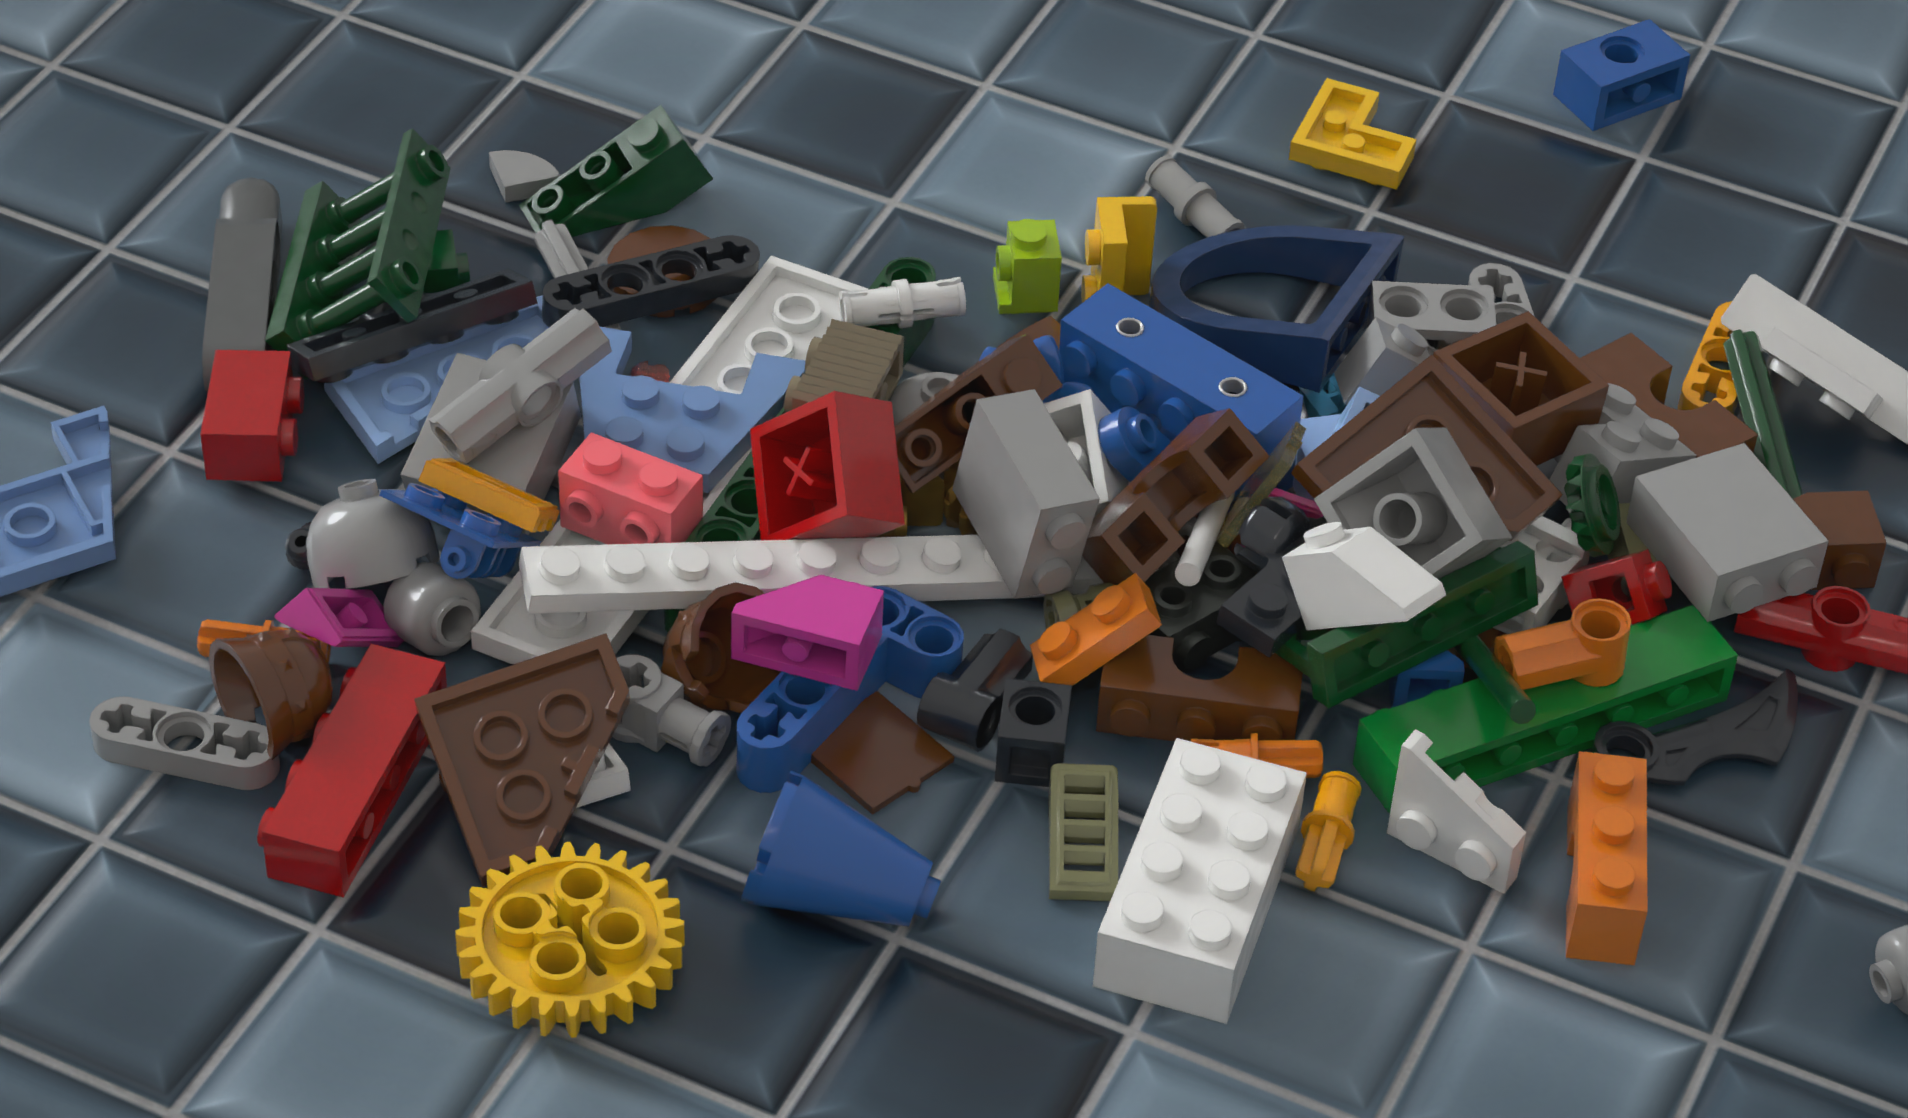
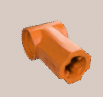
(1584, 648)

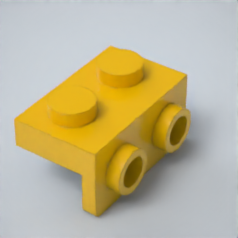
(1120, 245)

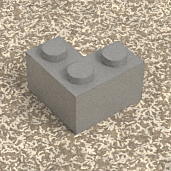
(1624, 442)

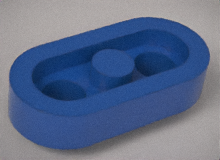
(1130, 440)

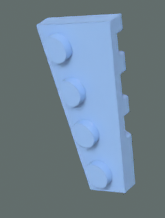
(392, 399)

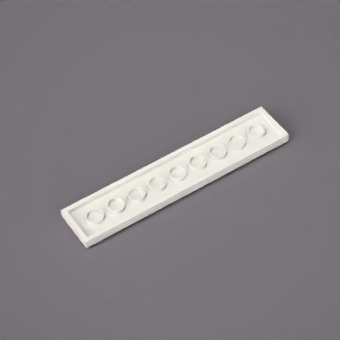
(771, 316)

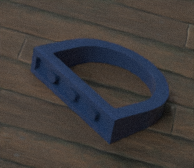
(1283, 350)

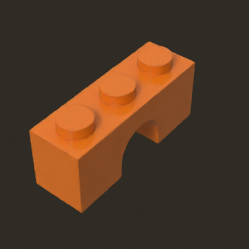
(1610, 858)

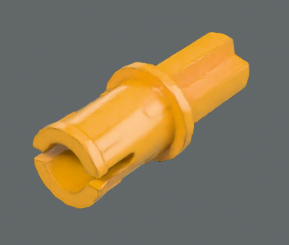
(1328, 829)

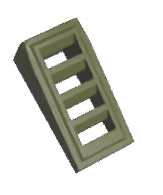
(1083, 793)

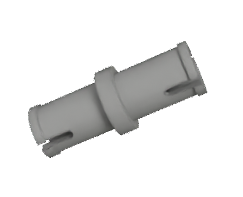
(1192, 201)

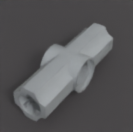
(520, 385)

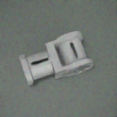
(663, 716)

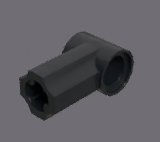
(970, 699)

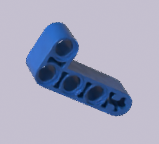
(800, 713)

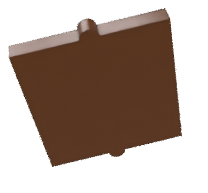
(879, 754)

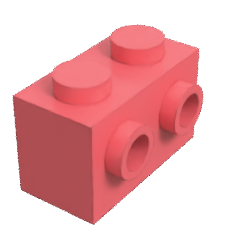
(627, 495)

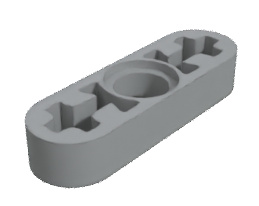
(139, 730)

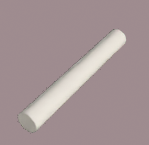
(1201, 542)

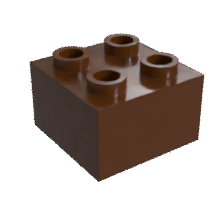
(1527, 384)

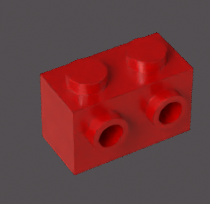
(249, 415)

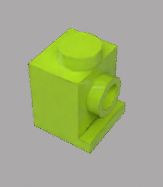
(1028, 268)

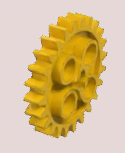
(544, 954)

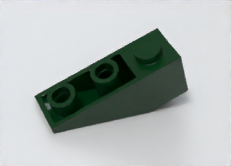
(623, 181)

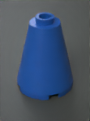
(836, 862)

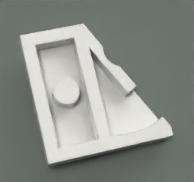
(1452, 819)

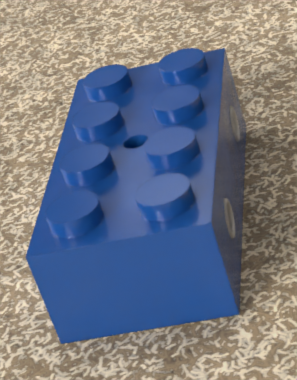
(1170, 372)

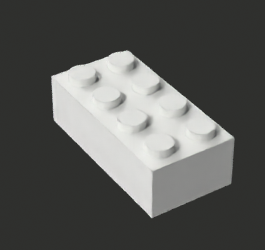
(1199, 880)

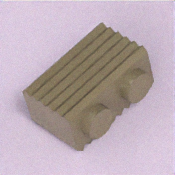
(848, 361)

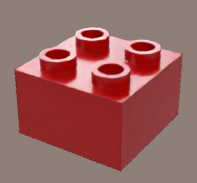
(828, 470)

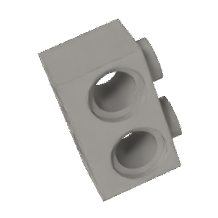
(1435, 311)

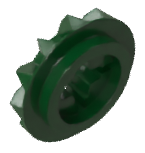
(1592, 505)

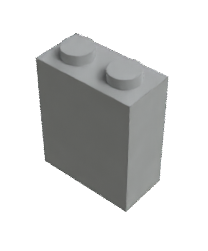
(520, 457)
(1025, 493)
(1726, 532)

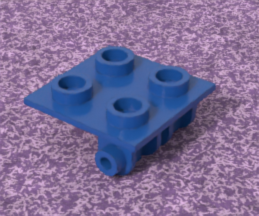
(476, 543)

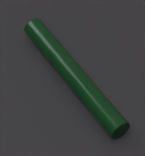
(1497, 680)

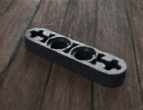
(716, 265)

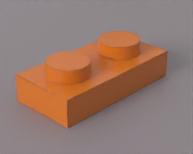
(1096, 633)

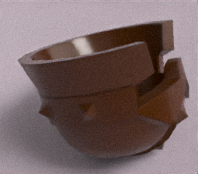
(700, 654)
(275, 672)

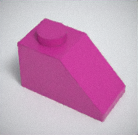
(811, 630)

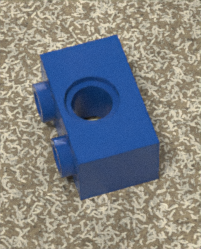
(1621, 74)

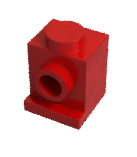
(1646, 580)

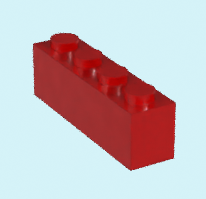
(351, 773)

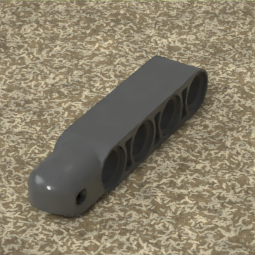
(243, 270)

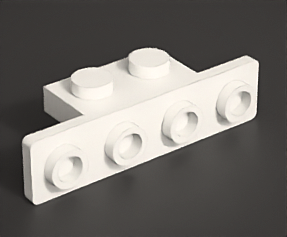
(1824, 354)

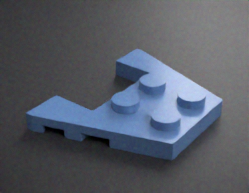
(680, 422)
(63, 515)

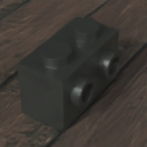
(1192, 611)

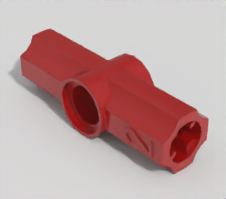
(1831, 629)

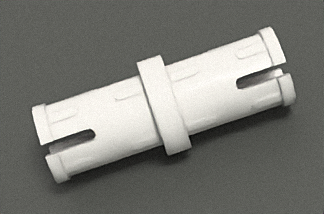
(903, 303)

